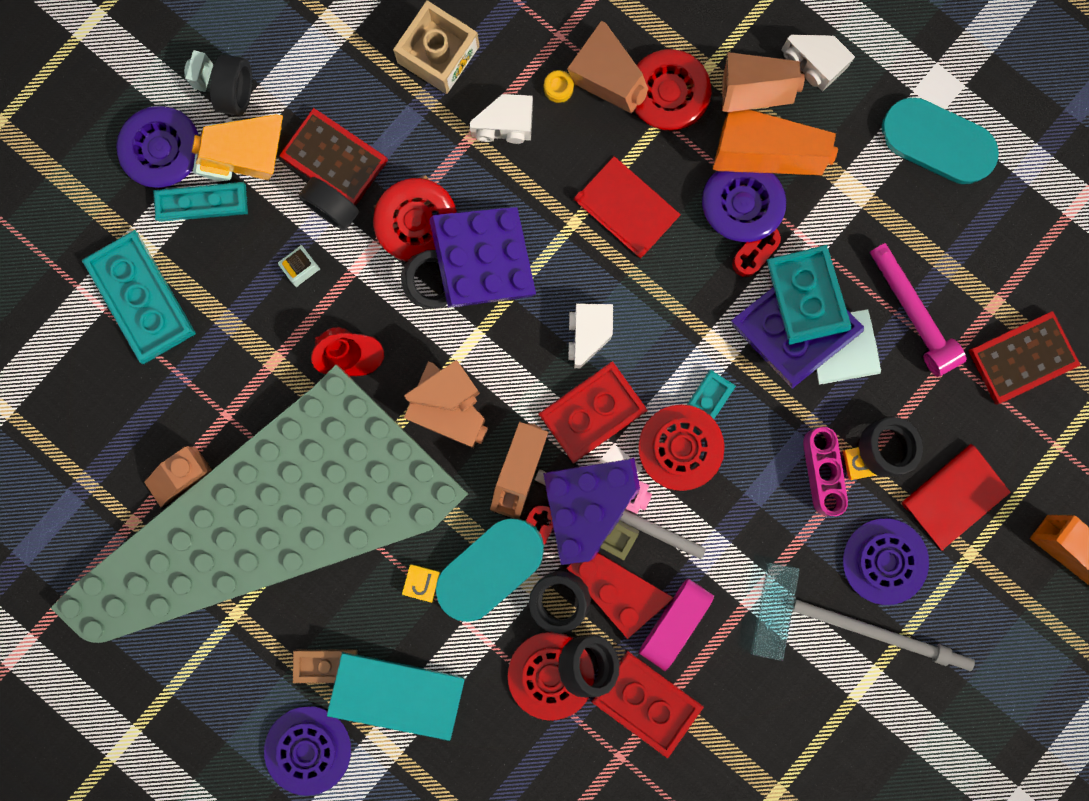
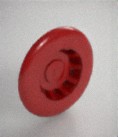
(671, 90)
(411, 217)
(681, 447)
(545, 678)

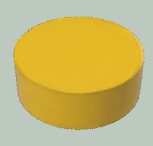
(558, 86)

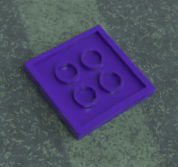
(482, 256)
(765, 332)

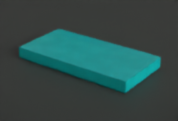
(138, 297)
(395, 696)

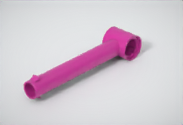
(942, 354)

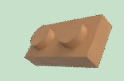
(316, 665)

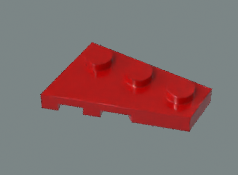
(620, 593)

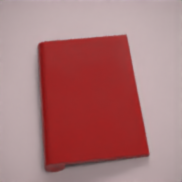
(627, 207)
(956, 497)

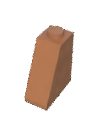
(608, 70)
(759, 82)
(460, 426)
(518, 470)

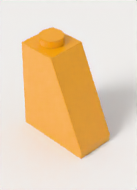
(240, 146)

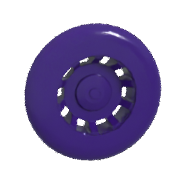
(158, 148)
(744, 204)
(886, 561)
(307, 751)

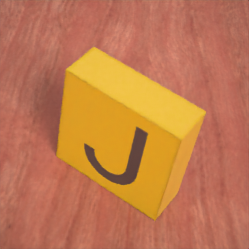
(855, 465)
(421, 583)

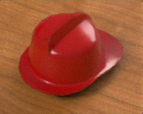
(352, 352)

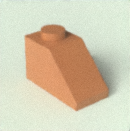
(446, 390)
(177, 475)

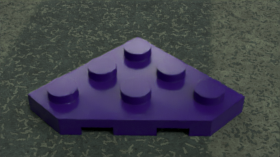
(588, 505)

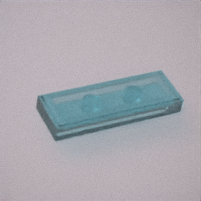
(775, 611)

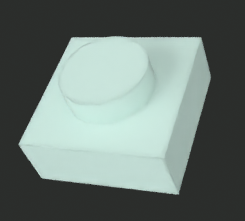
(198, 70)

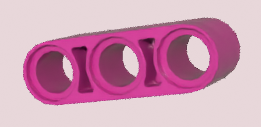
(835, 484)
(676, 624)

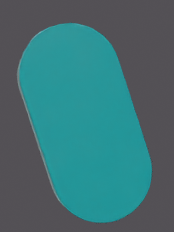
(940, 141)
(490, 569)

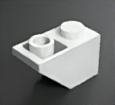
(820, 57)
(506, 119)
(592, 331)

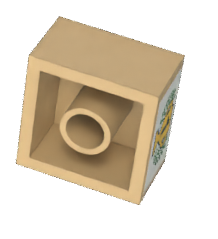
(436, 47)

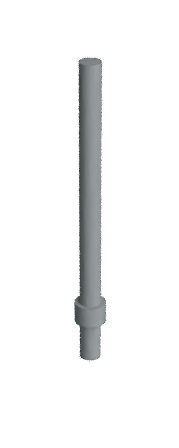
(652, 529)
(939, 654)

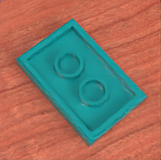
(808, 294)

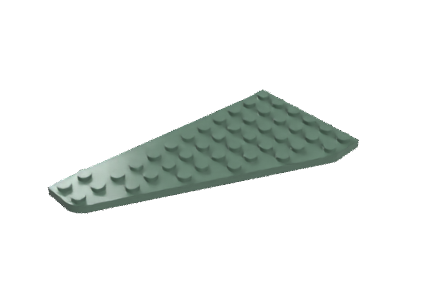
(294, 498)

